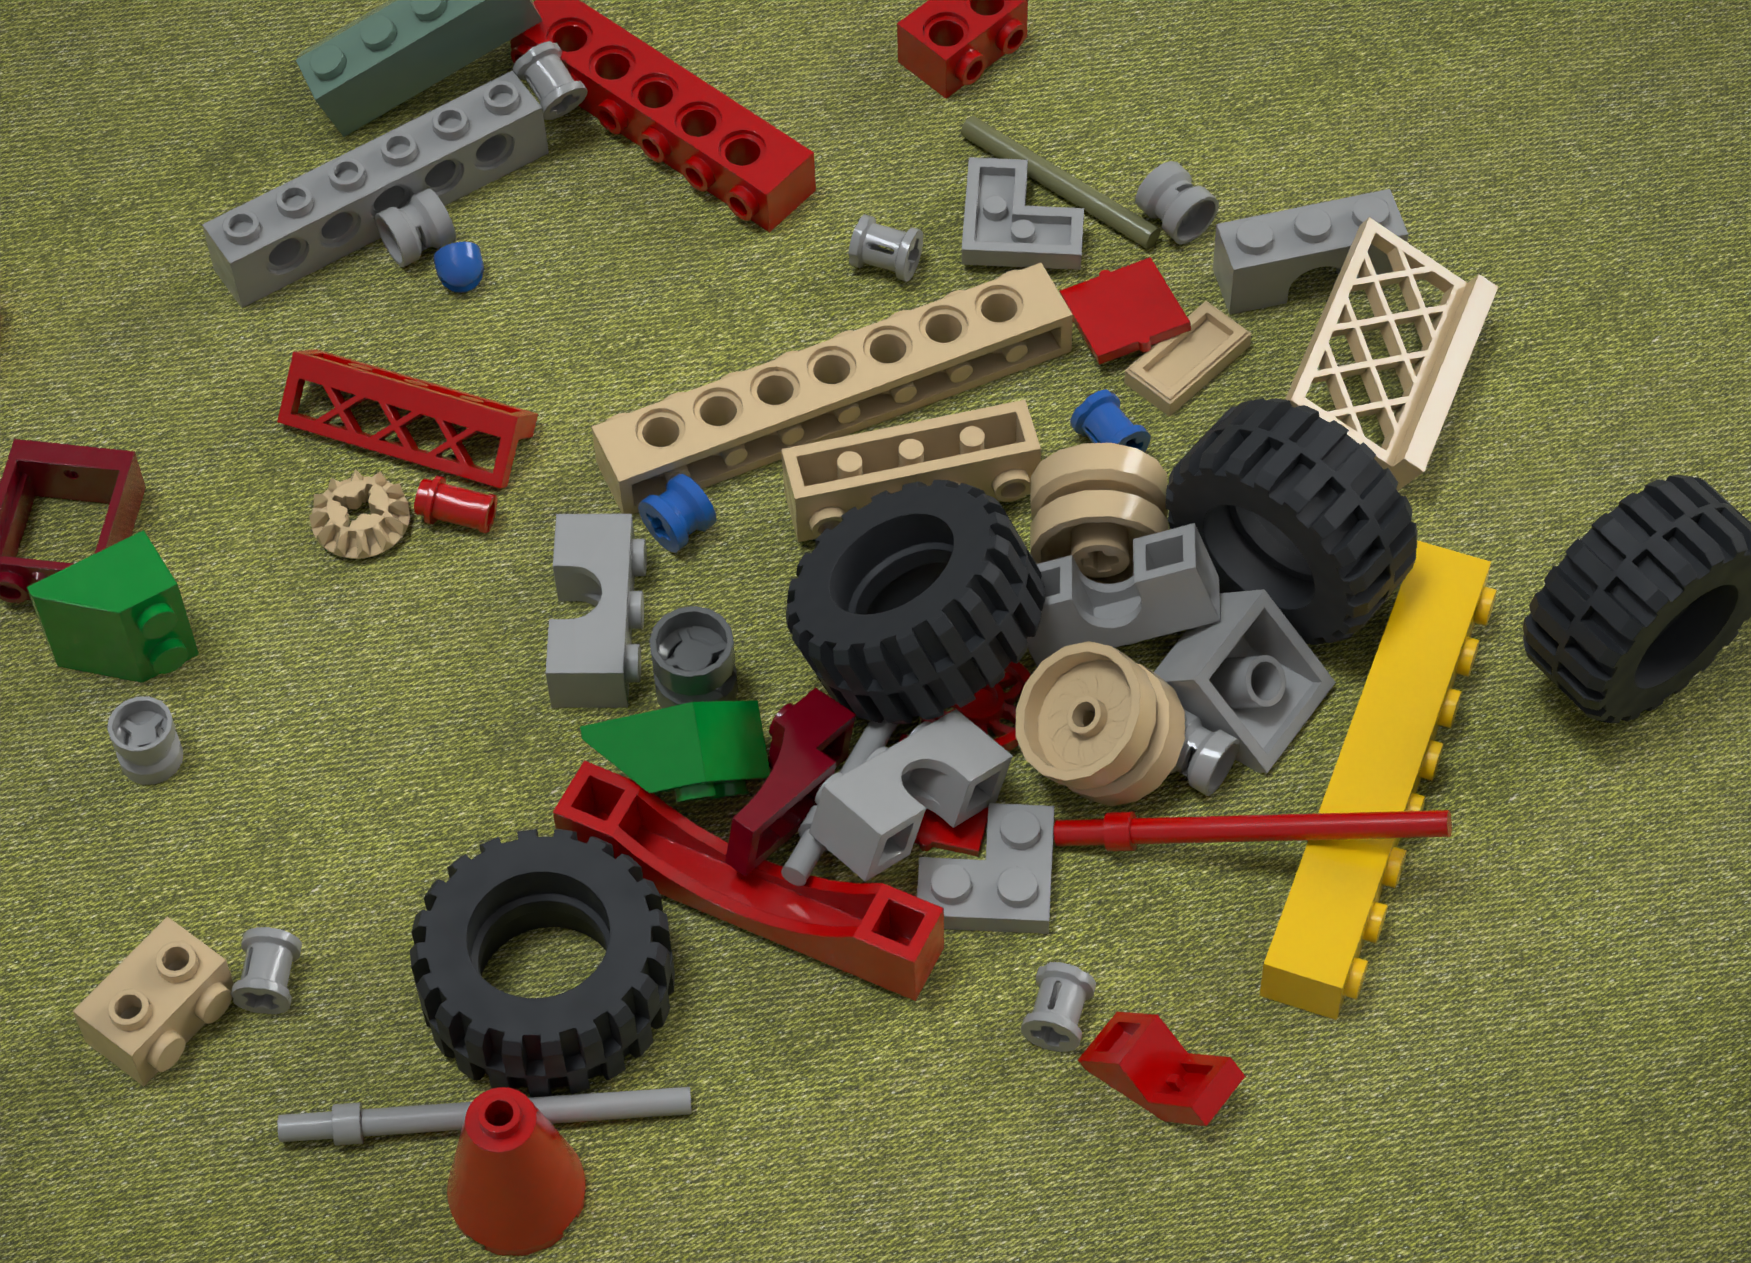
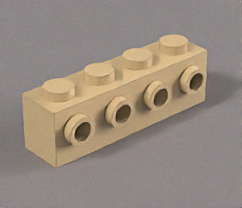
(979, 447)

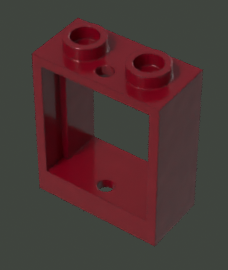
(46, 471)

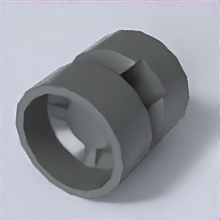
(693, 657)

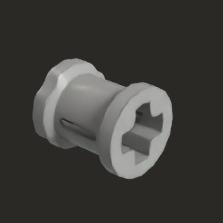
(550, 80)
(865, 247)
(266, 970)
(1058, 1007)

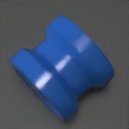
(677, 513)

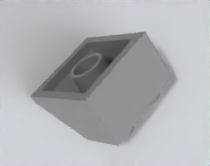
(1248, 676)

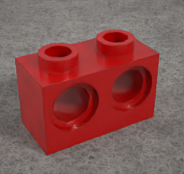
(958, 39)

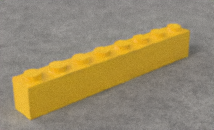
(1379, 770)

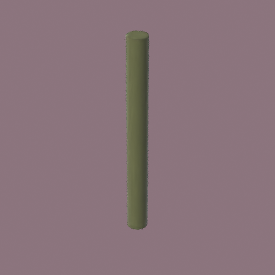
(1062, 183)

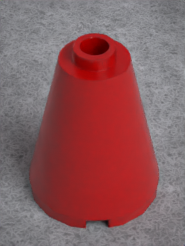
(513, 1176)

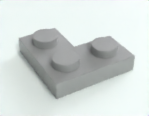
(1008, 233)
(1006, 889)

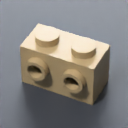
(155, 1002)

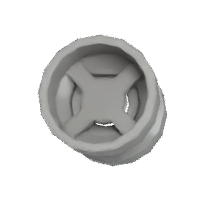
(1175, 201)
(415, 227)
(145, 740)
(1205, 755)

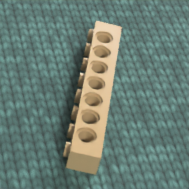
(835, 386)

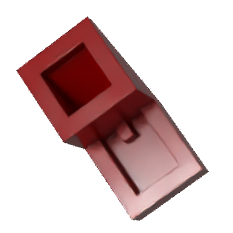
(1155, 1071)

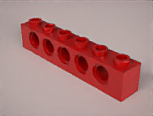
(676, 115)

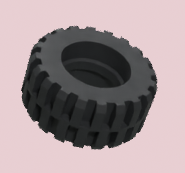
(1296, 514)
(1643, 599)
(915, 601)
(529, 888)

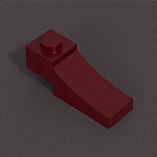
(803, 754)

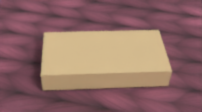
(1186, 363)

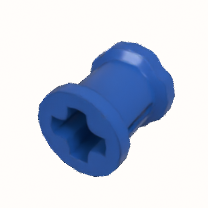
(1104, 422)

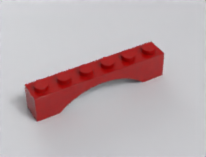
(848, 925)

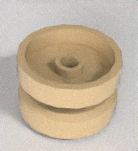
(1093, 505)
(1100, 724)

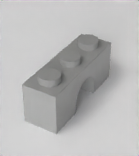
(1266, 252)
(1169, 593)
(593, 654)
(878, 806)

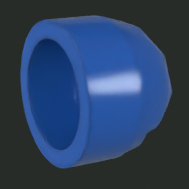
(459, 266)

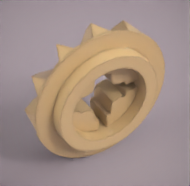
(368, 533)

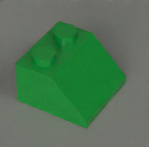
(116, 613)
(687, 748)

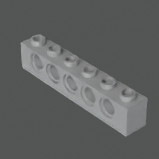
(336, 204)

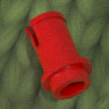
(455, 505)

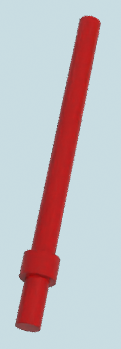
(1125, 831)

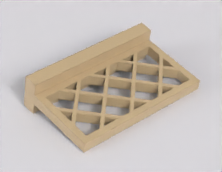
(1438, 366)

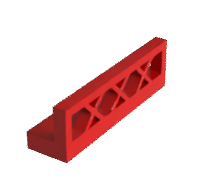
(412, 394)

